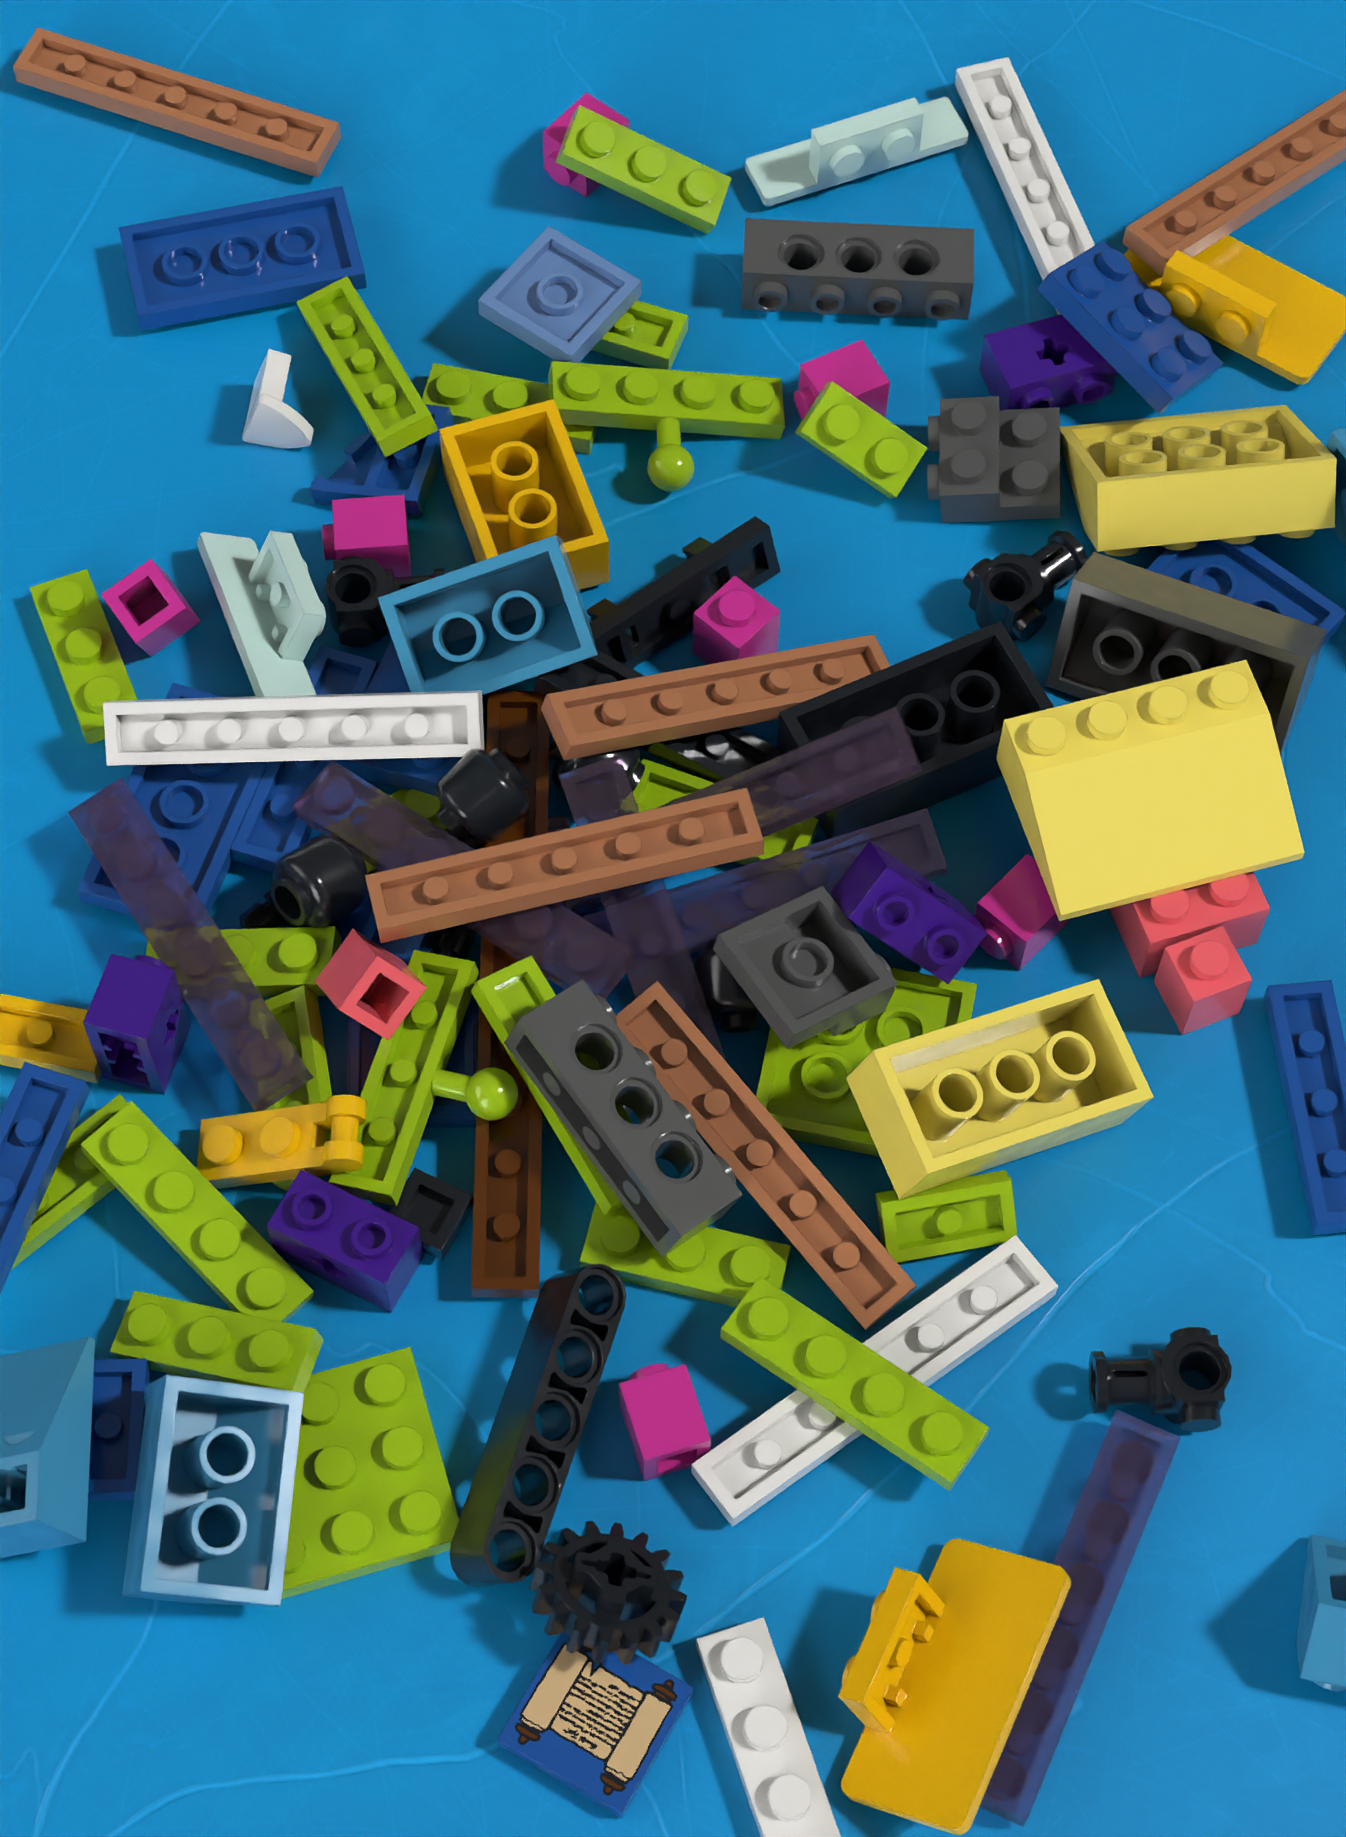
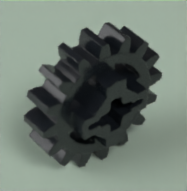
(607, 1592)

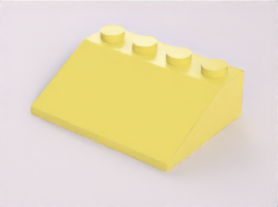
(1199, 479)
(1150, 789)

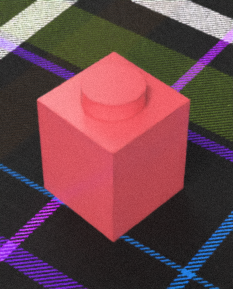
(1202, 980)
(370, 984)

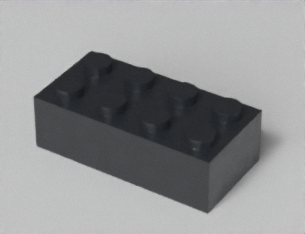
(953, 712)

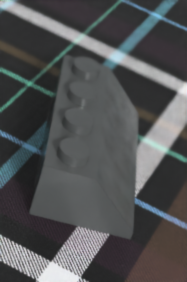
(1145, 627)

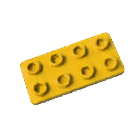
(1252, 306)
(946, 1680)

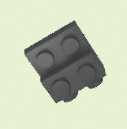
(994, 461)
(807, 968)

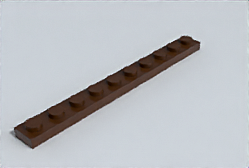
(510, 1148)

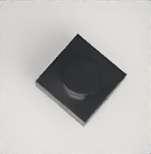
(434, 1208)

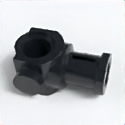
(362, 580)
(1025, 581)
(1158, 1381)

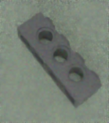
(857, 269)
(623, 1152)

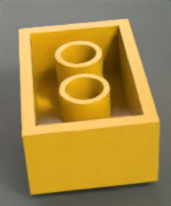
(522, 484)

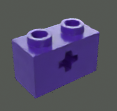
(1044, 366)
(908, 912)
(137, 1022)
(346, 1240)

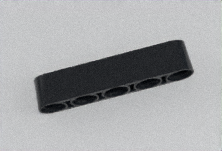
(514, 1440)

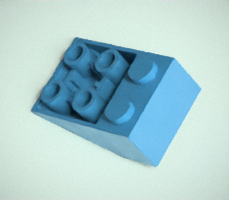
(45, 1446)

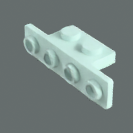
(856, 148)
(266, 607)

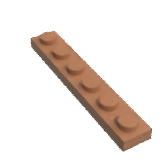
(177, 102)
(1242, 187)
(703, 697)
(564, 865)
(766, 1159)

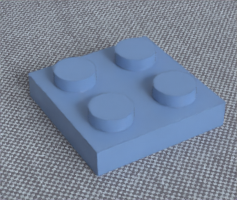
(559, 297)

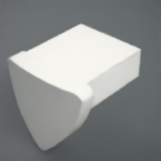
(268, 418)

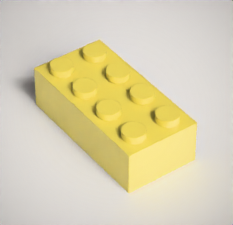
(998, 1088)

